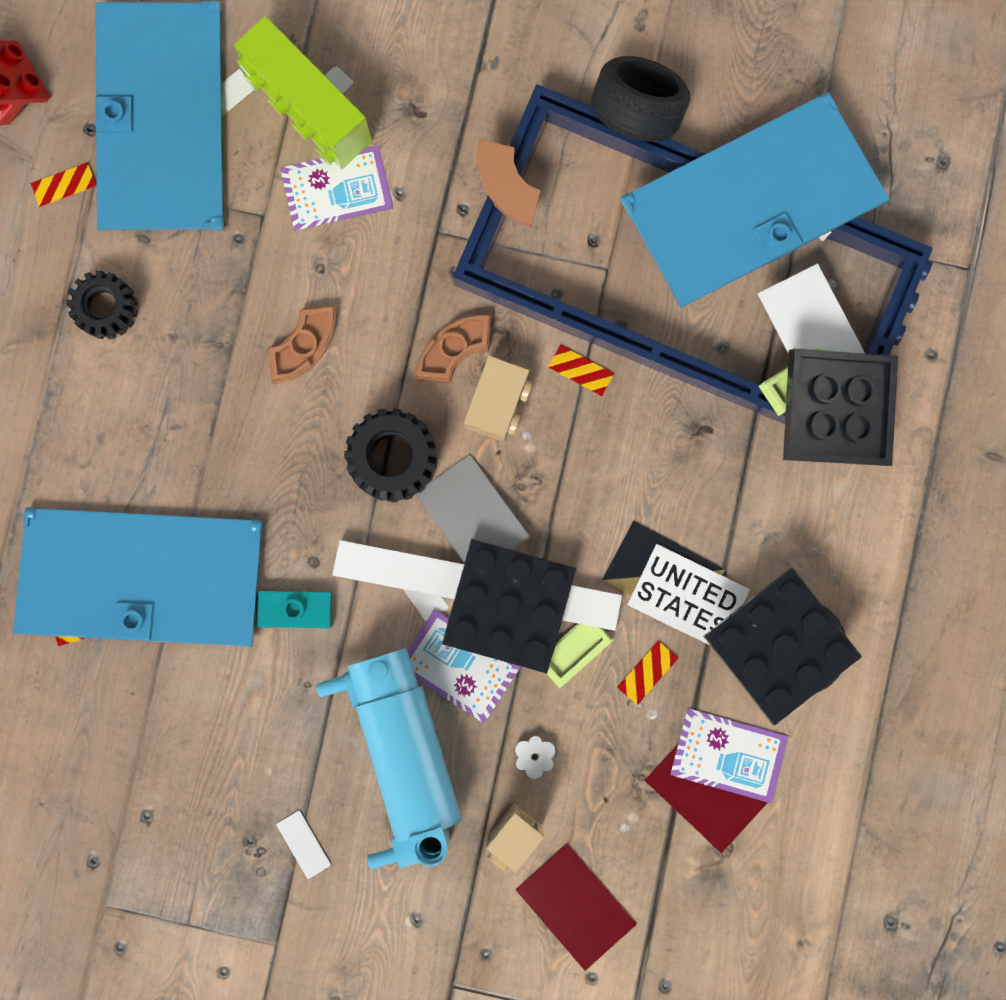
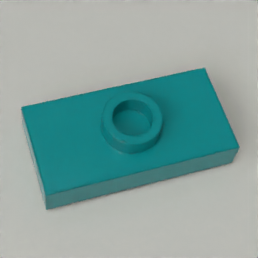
(294, 609)

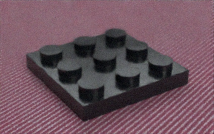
(840, 407)
(509, 606)
(782, 646)

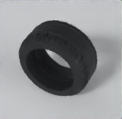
(640, 98)

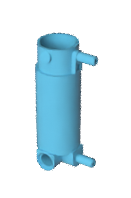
(403, 757)

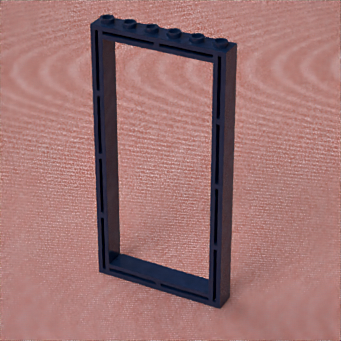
(552, 107)

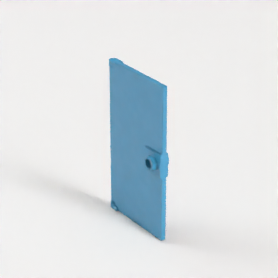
(159, 116)
(754, 199)
(138, 577)

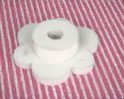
(534, 767)

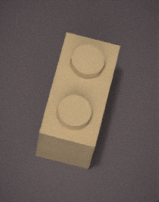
(497, 399)
(513, 839)

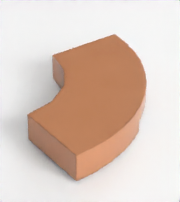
(504, 184)
(304, 346)
(451, 346)

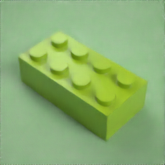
(302, 93)

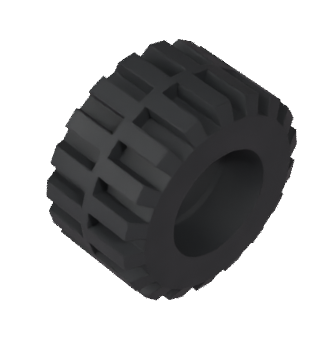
(369, 434)

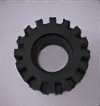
(83, 296)

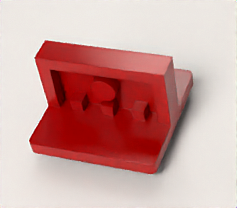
(17, 81)

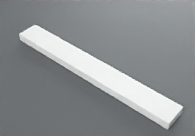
(442, 579)

